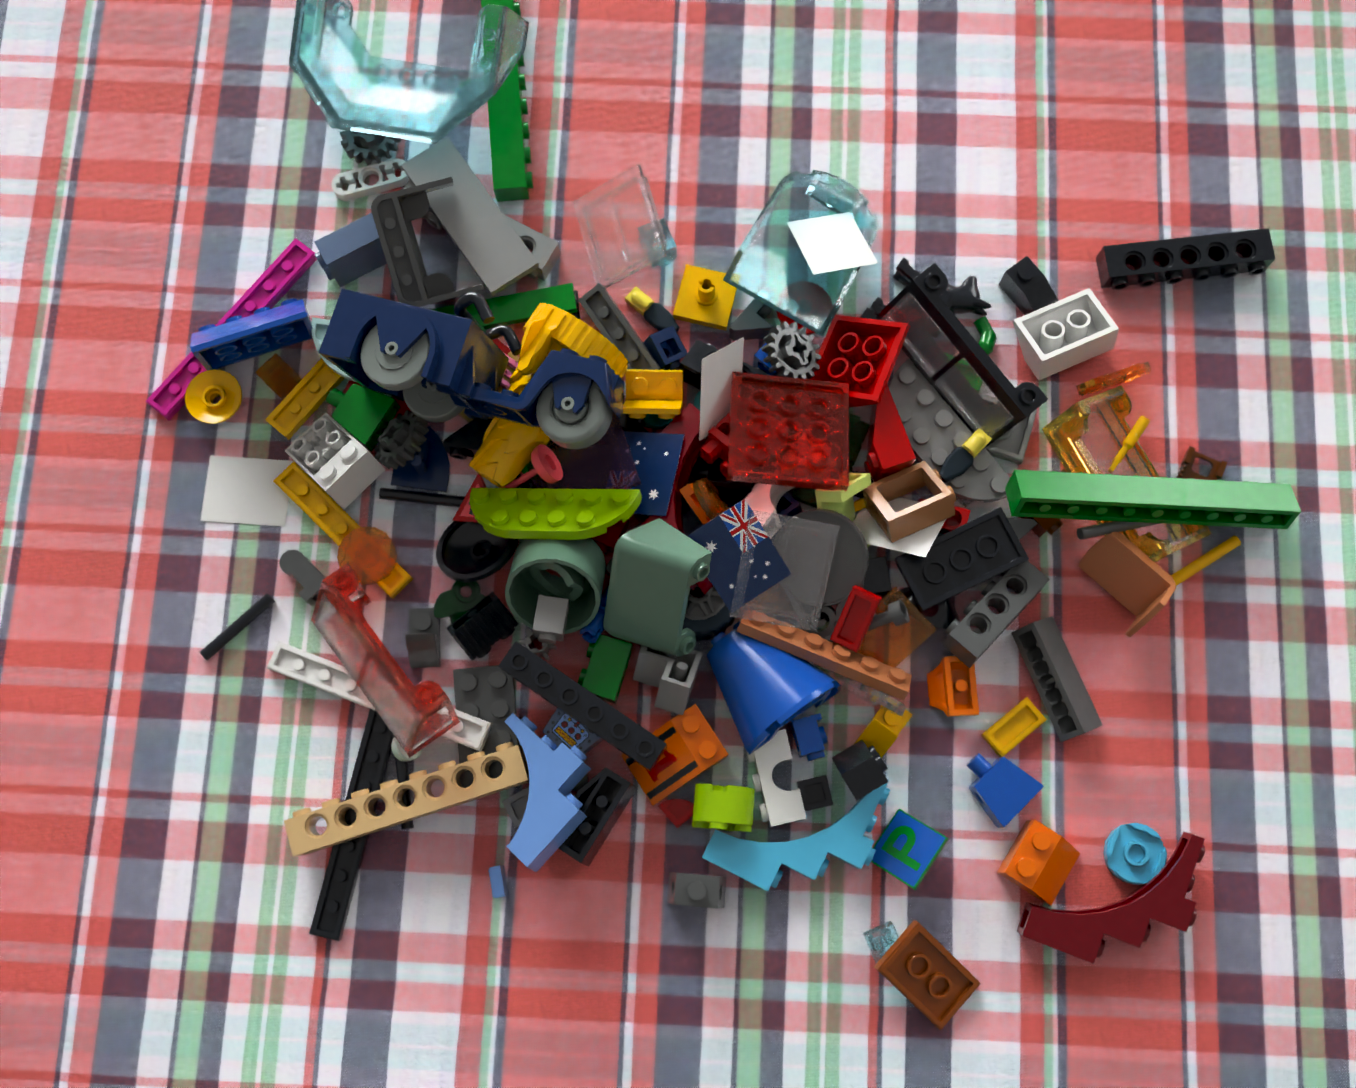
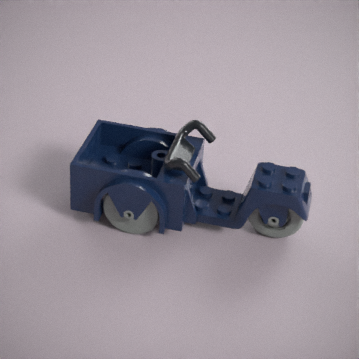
(453, 364)

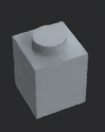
(550, 619)

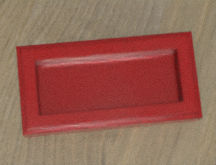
(856, 618)

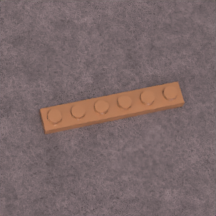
(830, 656)

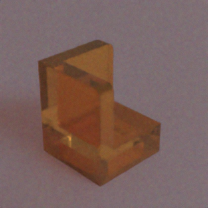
(278, 376)

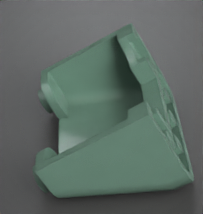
(652, 587)

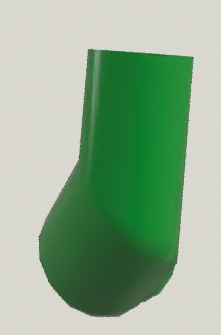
(987, 334)

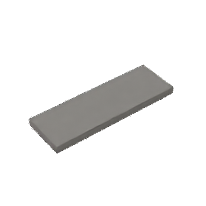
(471, 217)

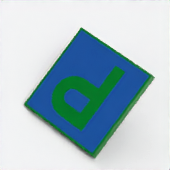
(908, 848)

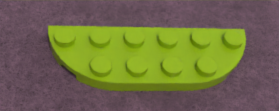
(551, 512)

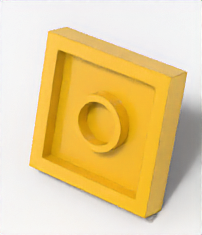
(704, 298)

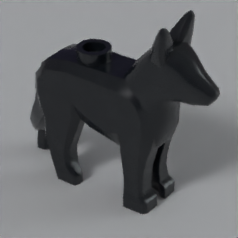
(958, 299)

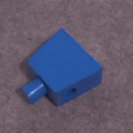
(1001, 788)

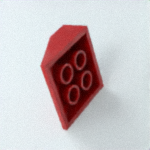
(861, 354)

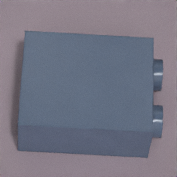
(351, 251)

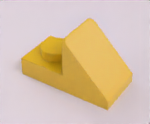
(883, 730)

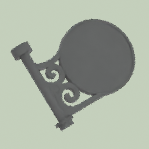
(848, 569)

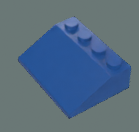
(252, 335)

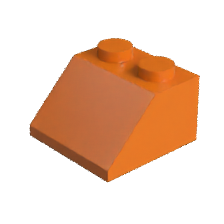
(1039, 861)

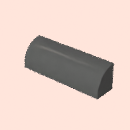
(1056, 679)

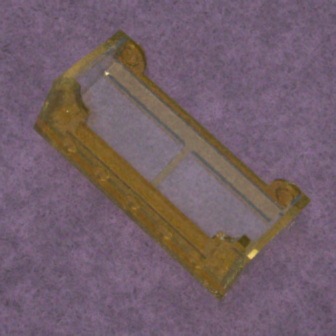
(1088, 441)

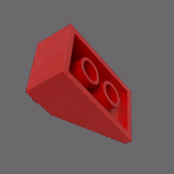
(887, 440)

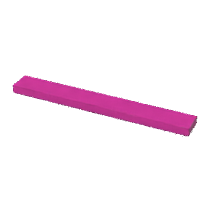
(263, 293)

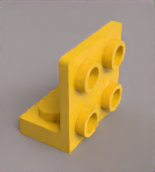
(653, 393)

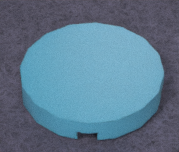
(1134, 853)

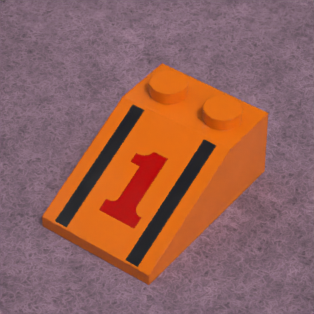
(689, 753)

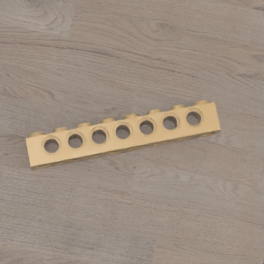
(302, 827)

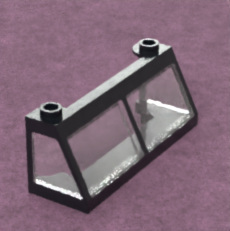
(955, 360)

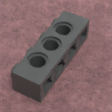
(969, 645)

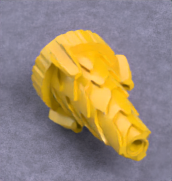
(509, 444)

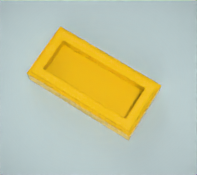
(1013, 727)

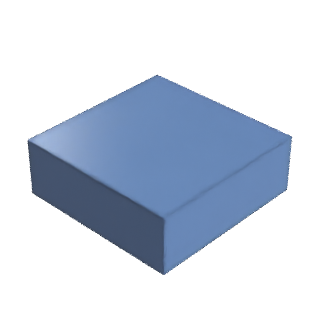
(498, 881)

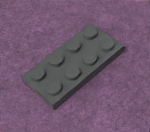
(491, 697)

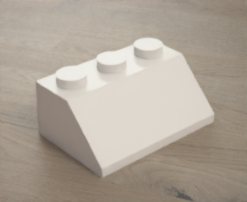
(1065, 333)

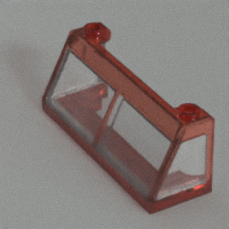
(410, 712)

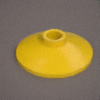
(205, 388)

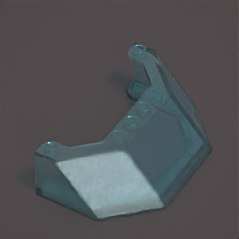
(397, 95)

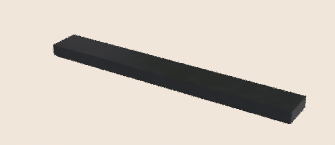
(347, 857)

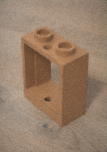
(916, 517)

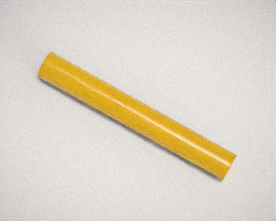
(1206, 559)

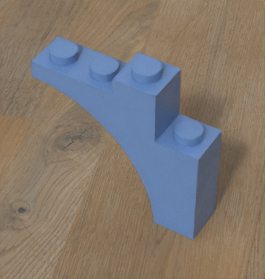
(551, 809)

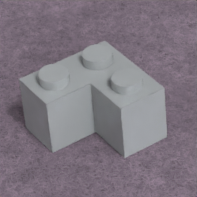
(669, 673)

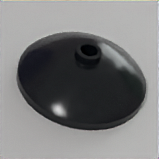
(472, 553)

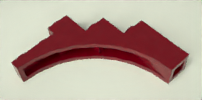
(688, 424)
(1127, 920)

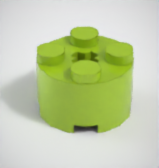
(723, 807)

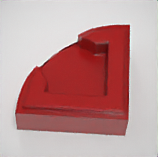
(677, 810)

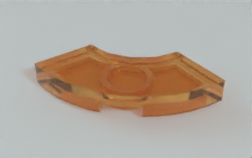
(1114, 378)

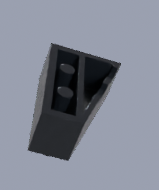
(603, 803)

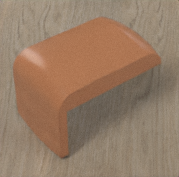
(1129, 577)

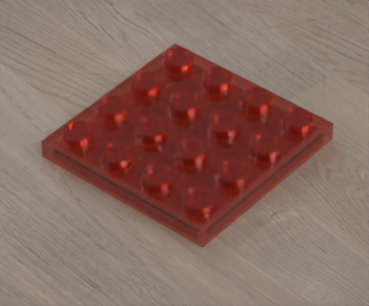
(788, 432)

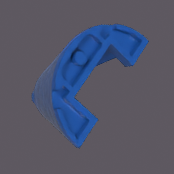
(765, 685)

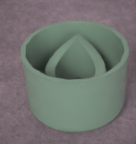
(581, 579)

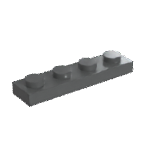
(617, 328)

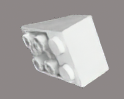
(335, 460)

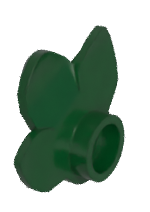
(453, 604)

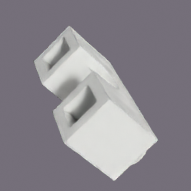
(779, 805)

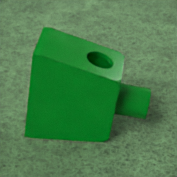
(362, 413)

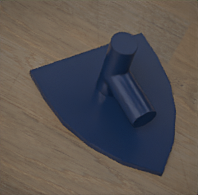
(428, 469)

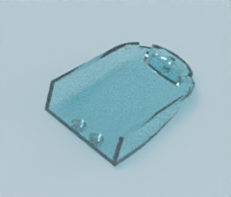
(772, 263)

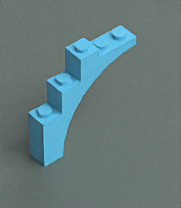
(761, 860)

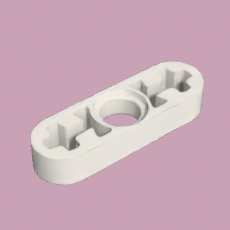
(361, 173)

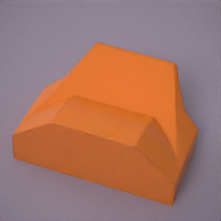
(953, 688)

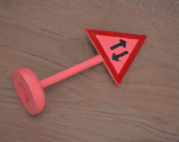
(545, 465)

